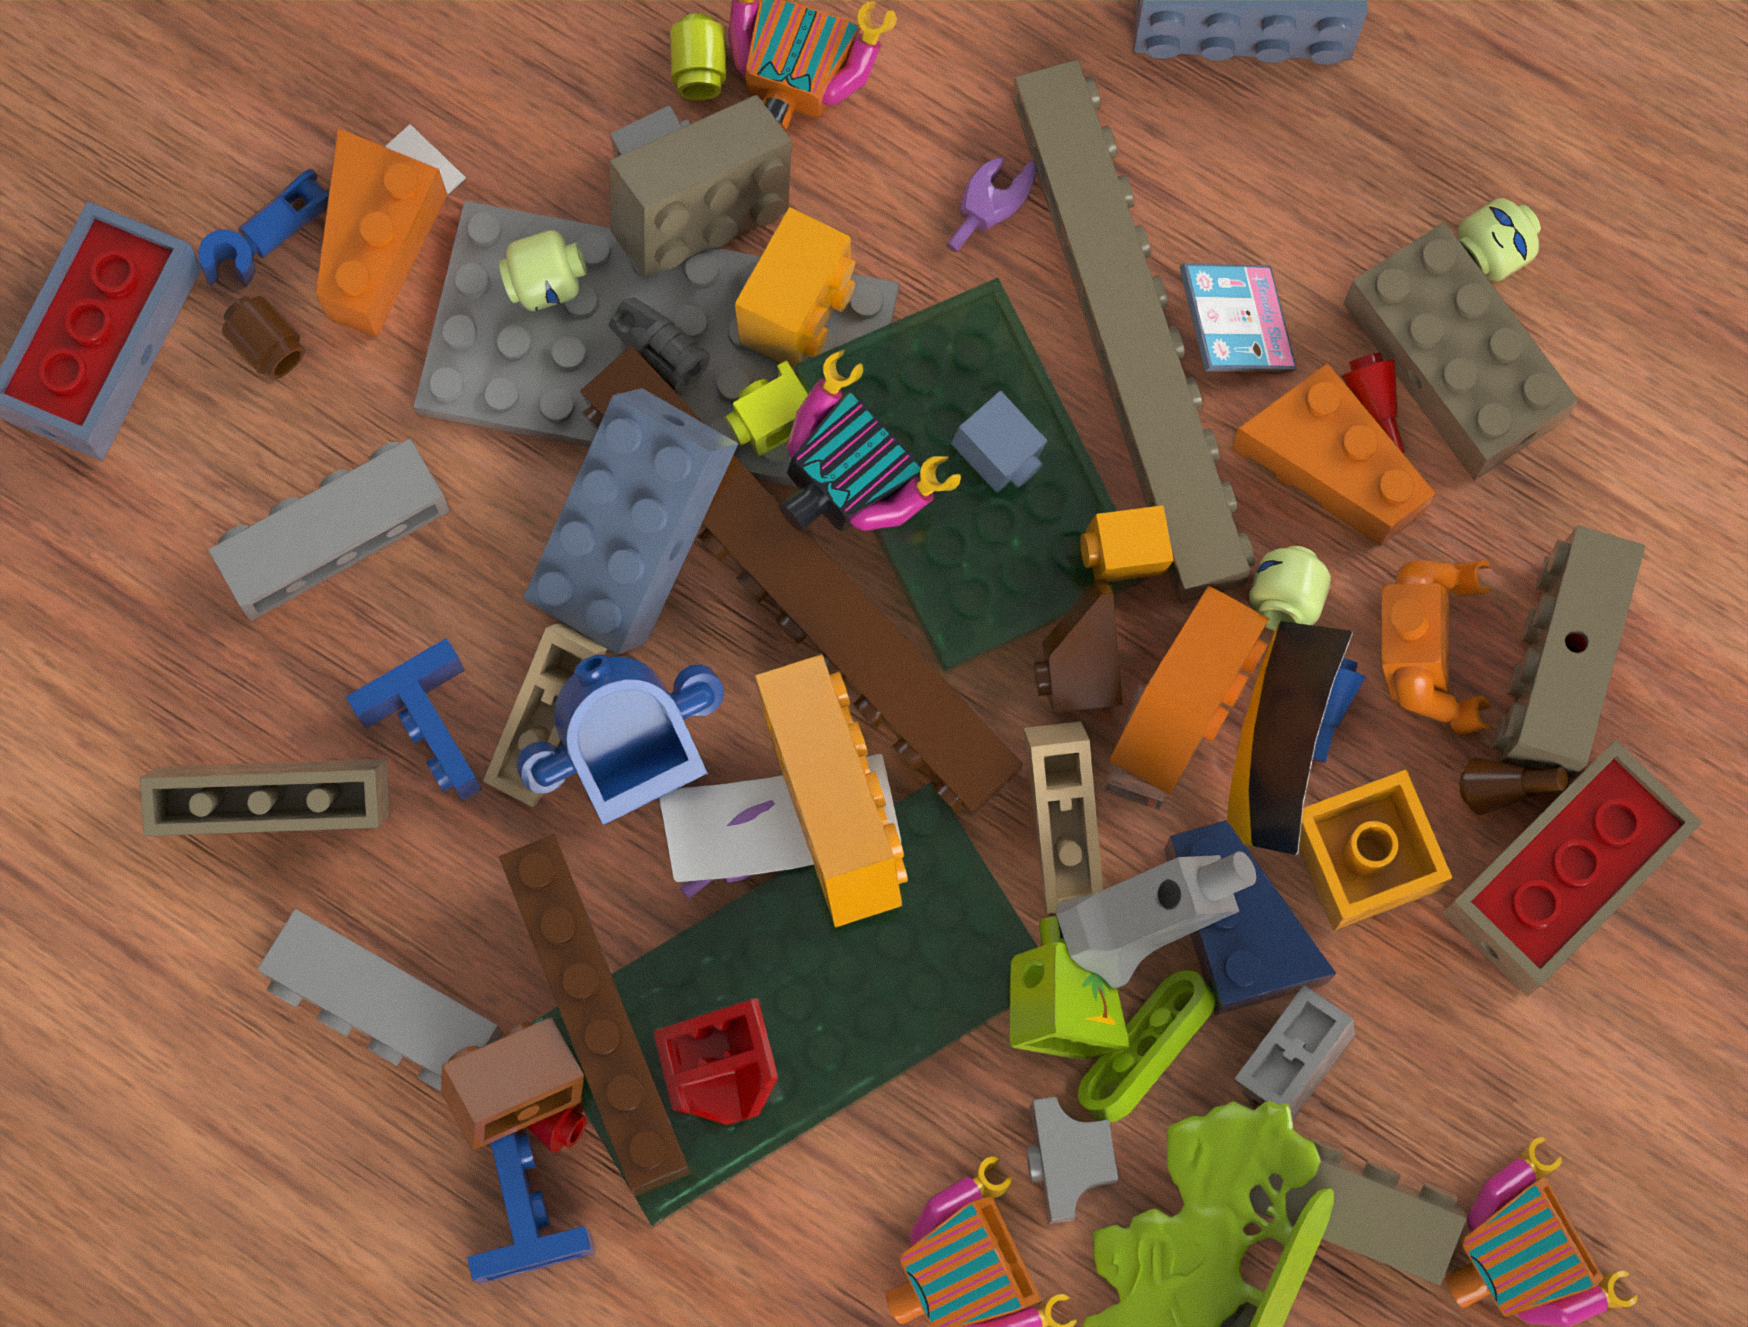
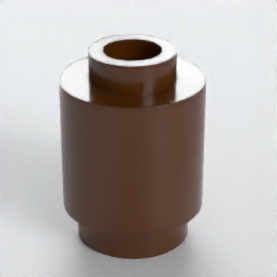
(262, 336)

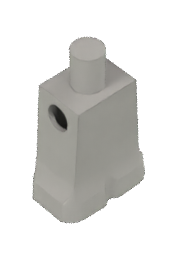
(1137, 916)

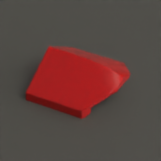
(718, 1063)

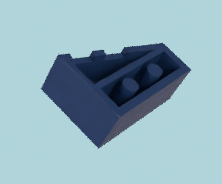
(1260, 948)

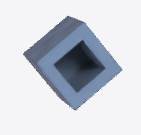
(1000, 443)

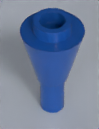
(1341, 697)

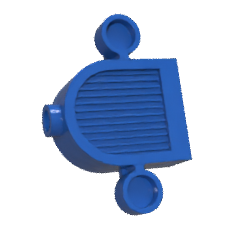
(623, 734)

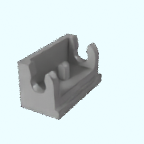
(1297, 1052)

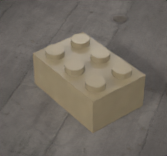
(700, 186)

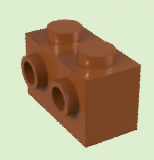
(511, 1082)

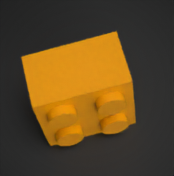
(795, 290)
(1371, 850)

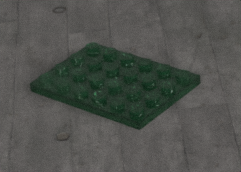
(976, 559)

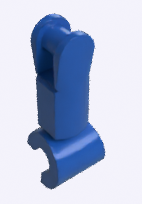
(263, 230)

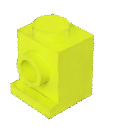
(767, 411)

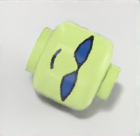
(1500, 237)
(542, 270)
(1290, 586)

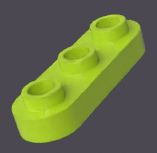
(1155, 1040)

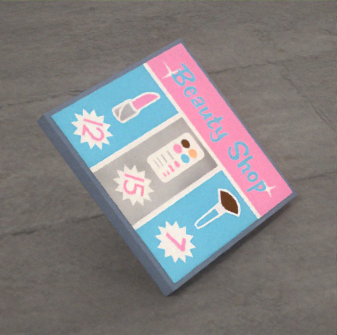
(1237, 318)

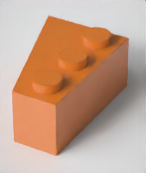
(373, 229)
(1338, 455)
(1189, 688)

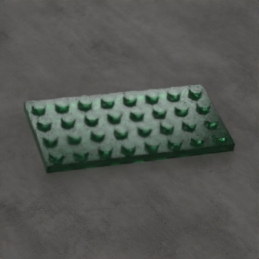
(836, 1003)

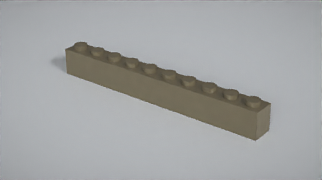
(1130, 328)

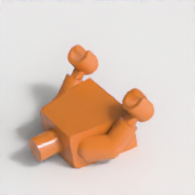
(1418, 640)

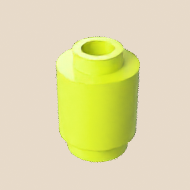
(698, 57)

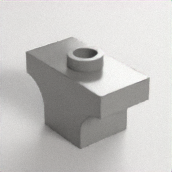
(1068, 1158)

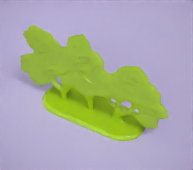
(1189, 1264)

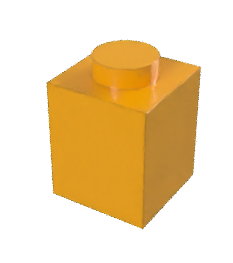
(1127, 544)

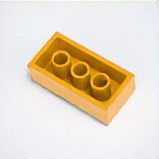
(833, 789)

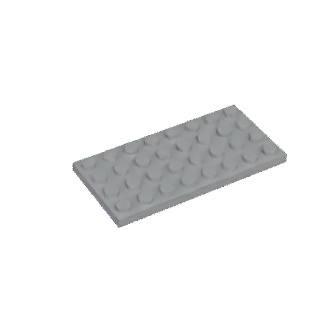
(526, 368)

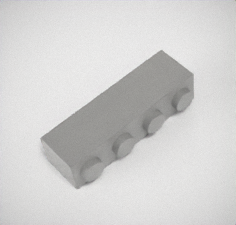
(329, 528)
(371, 997)

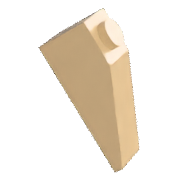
(534, 708)
(1064, 811)

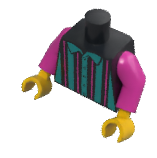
(852, 463)

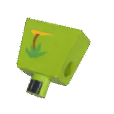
(1061, 1005)

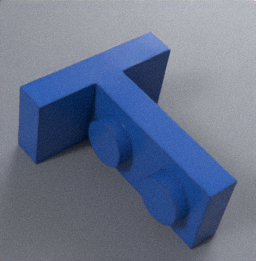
(408, 687)
(526, 1217)

